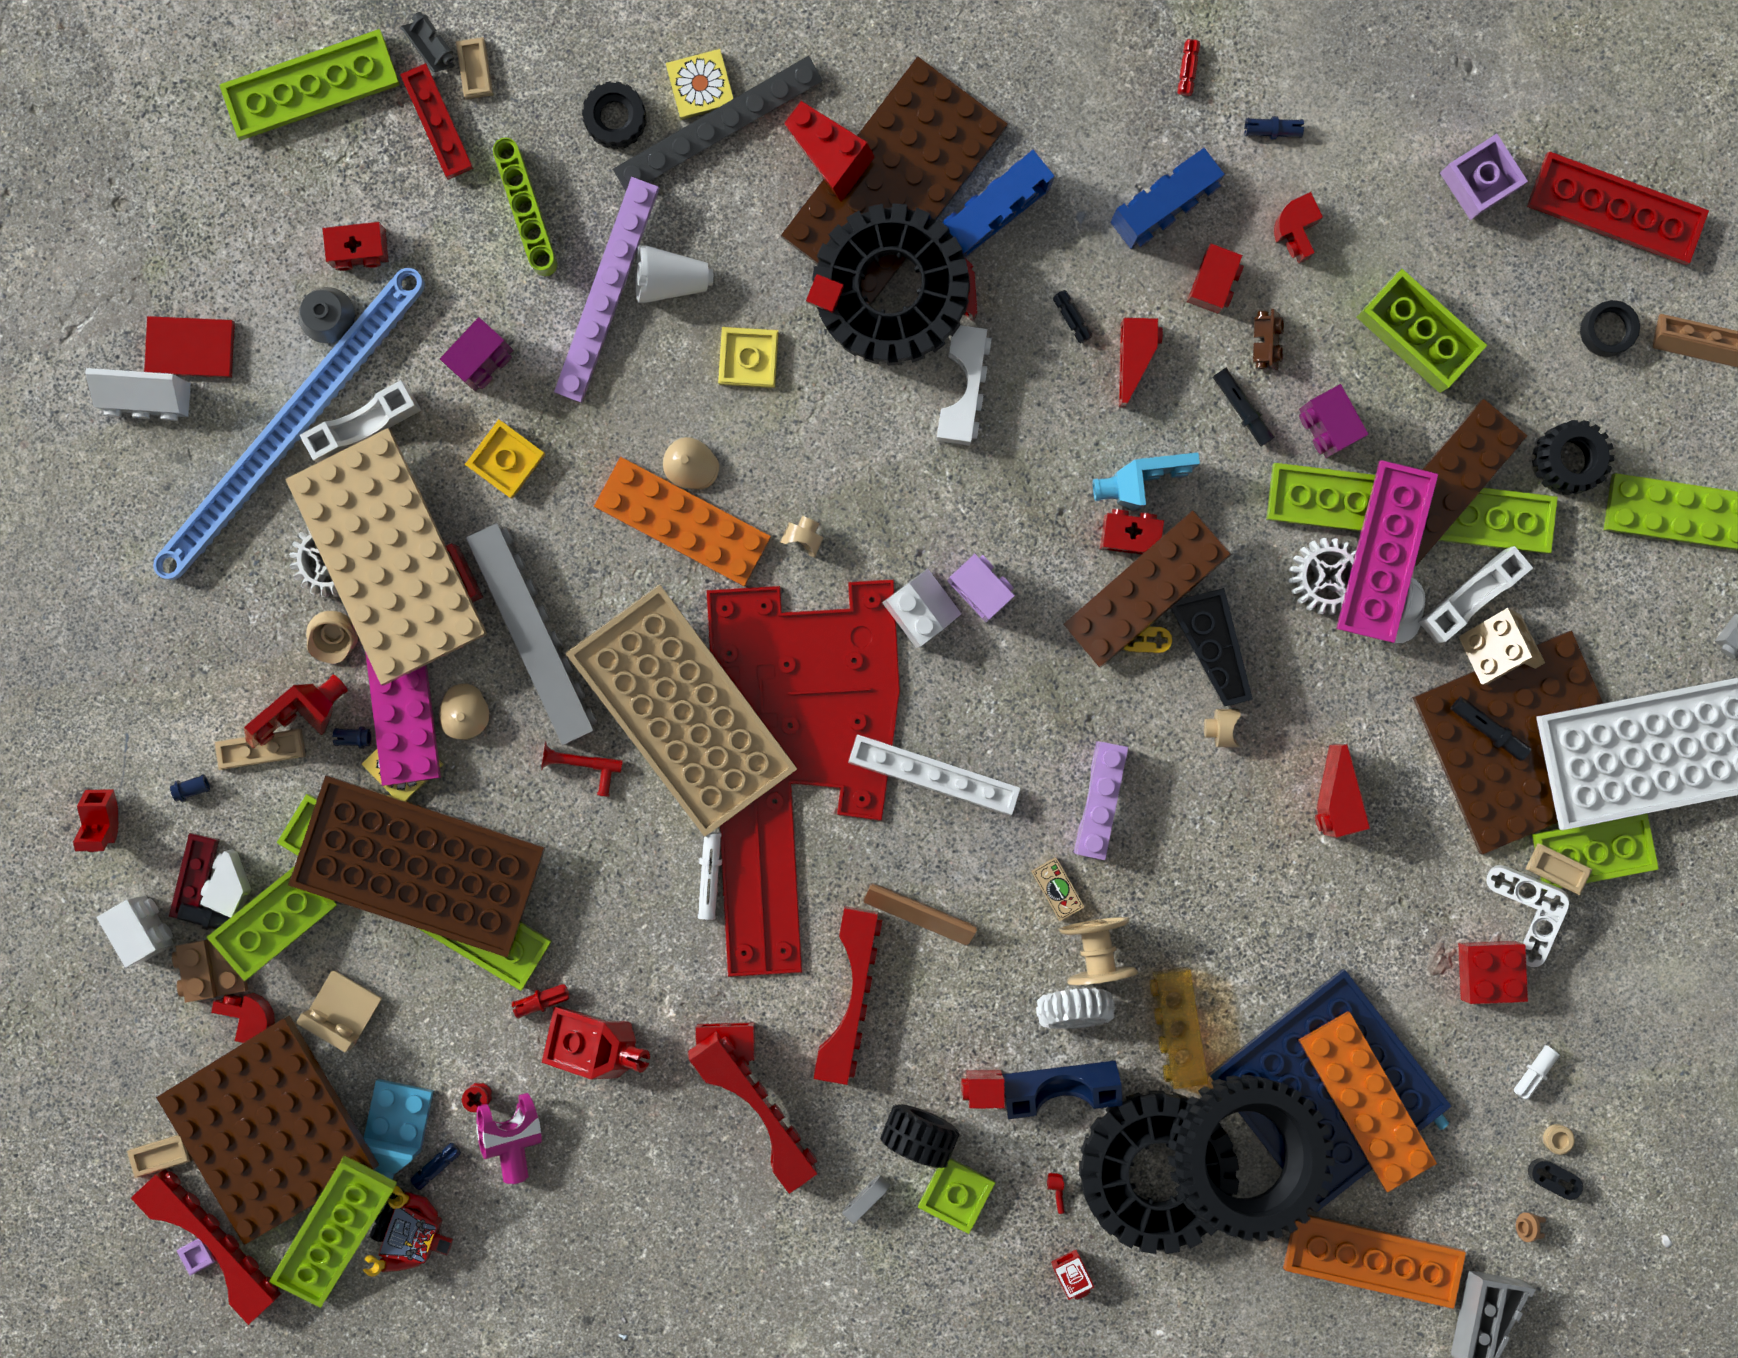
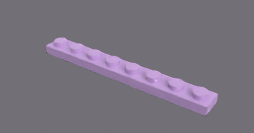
(606, 289)

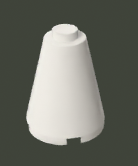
(668, 275)

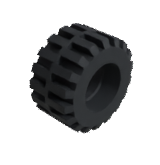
(1594, 450)
(919, 1136)

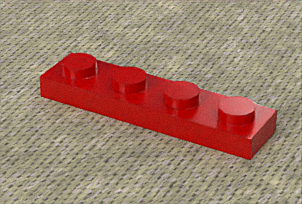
(436, 121)

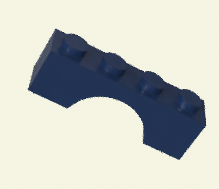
(1092, 1082)

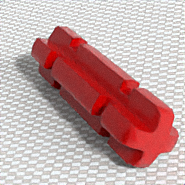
(1188, 67)

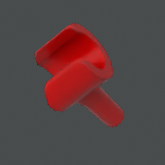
(1056, 1182)

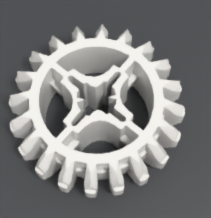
(1318, 567)
(317, 583)
(1075, 1008)

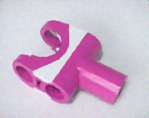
(509, 1138)

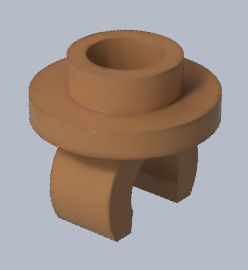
(1529, 1227)

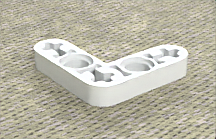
(1543, 912)

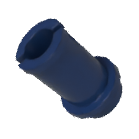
(352, 737)
(189, 788)

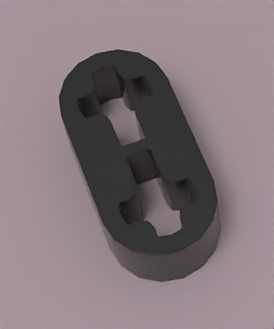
(1552, 1184)

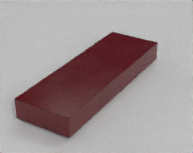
(194, 871)

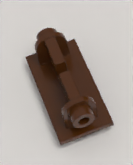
(1270, 329)

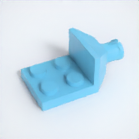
(1128, 483)
(396, 1124)

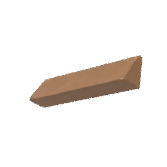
(1696, 340)
(920, 914)

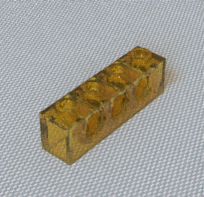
(1193, 1070)

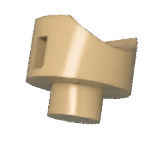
(804, 534)
(1222, 727)

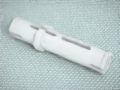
(708, 909)

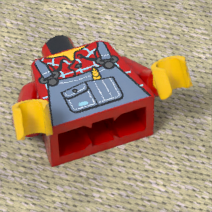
(410, 1235)

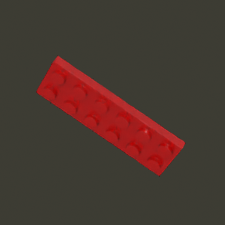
(1617, 208)

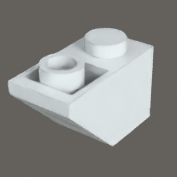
(228, 886)

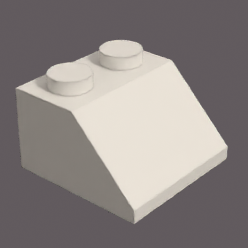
(922, 608)

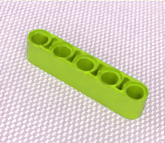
(525, 193)

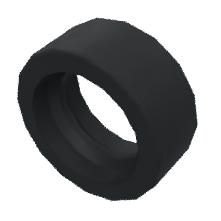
(1630, 321)

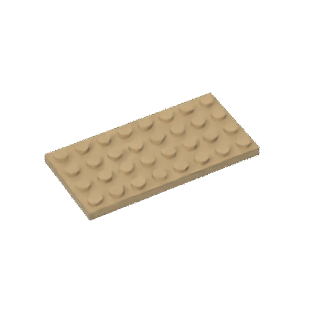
(386, 557)
(681, 710)

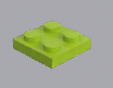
(956, 1195)

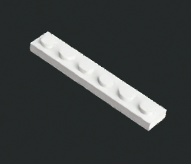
(934, 775)

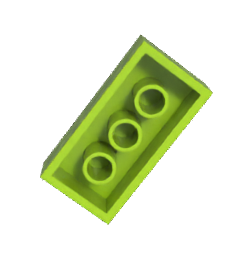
(1421, 331)

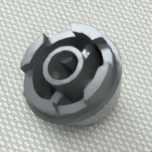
(326, 314)

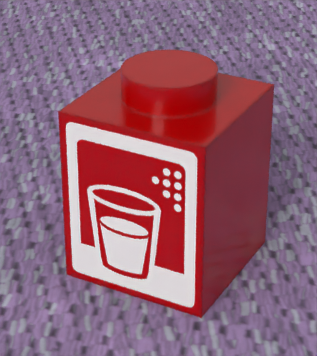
(1073, 1275)

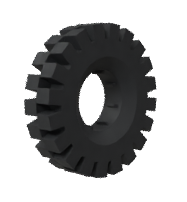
(940, 300)
(1107, 1163)

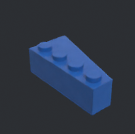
(1167, 198)
(1000, 202)

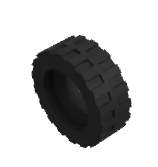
(609, 93)

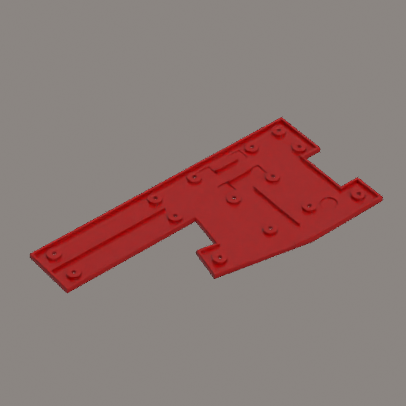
(822, 700)

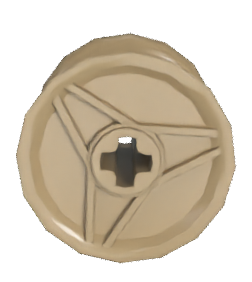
(1098, 951)

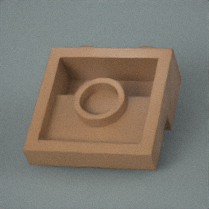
(204, 972)

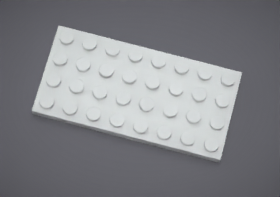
(1642, 753)

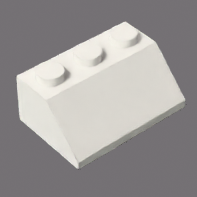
(139, 393)

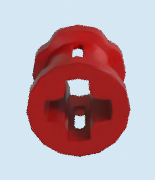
(469, 1093)

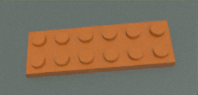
(682, 521)
(1367, 1101)
(1375, 1261)

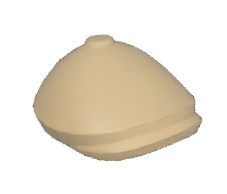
(690, 464)
(331, 636)
(463, 712)

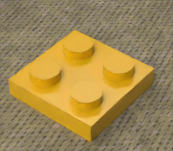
(505, 459)

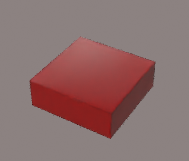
(824, 293)

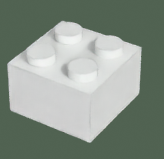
(136, 930)

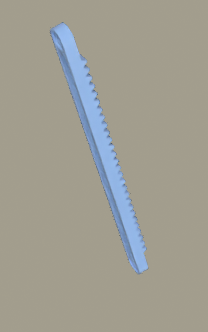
(289, 424)

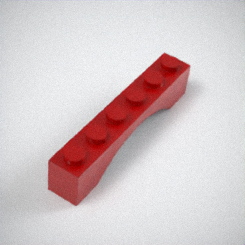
(836, 1053)
(719, 1067)
(168, 1201)

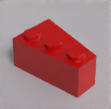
(830, 148)

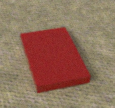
(189, 346)

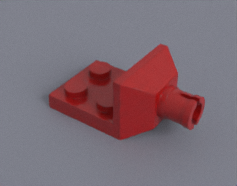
(310, 701)
(592, 1046)

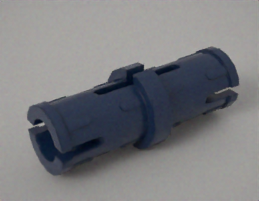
(1274, 127)

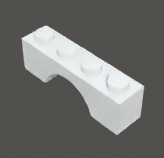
(967, 350)
(382, 412)
(1472, 595)

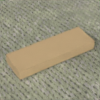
(239, 753)

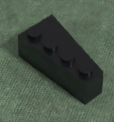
(1213, 638)

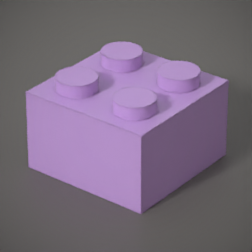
(1483, 176)
(981, 587)

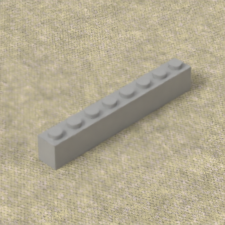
(532, 634)

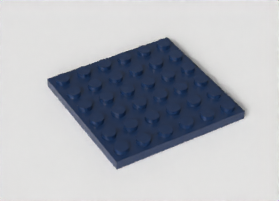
(1280, 1058)

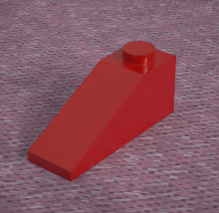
(1137, 345)

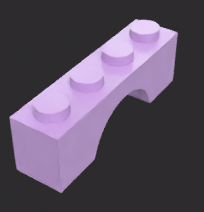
(1101, 801)

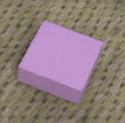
(196, 1256)

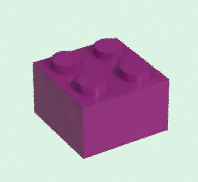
(477, 355)
(1332, 421)

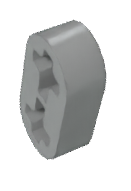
(866, 1199)

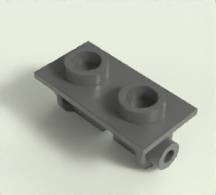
(432, 49)

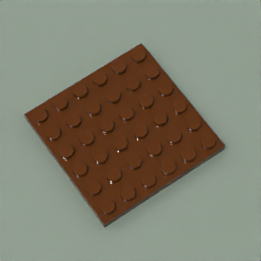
(1493, 789)
(264, 1129)

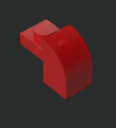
(1292, 222)
(98, 820)
(253, 1013)

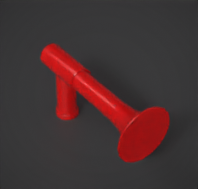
(606, 765)

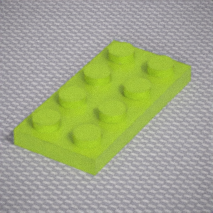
(1607, 847)
(268, 925)

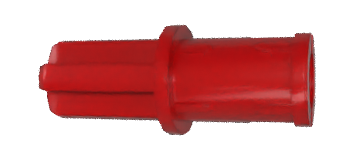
(540, 1000)

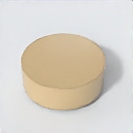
(1558, 1139)

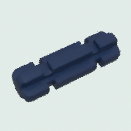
(435, 1166)

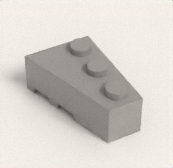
(1488, 1314)

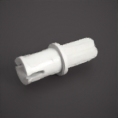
(1536, 1072)

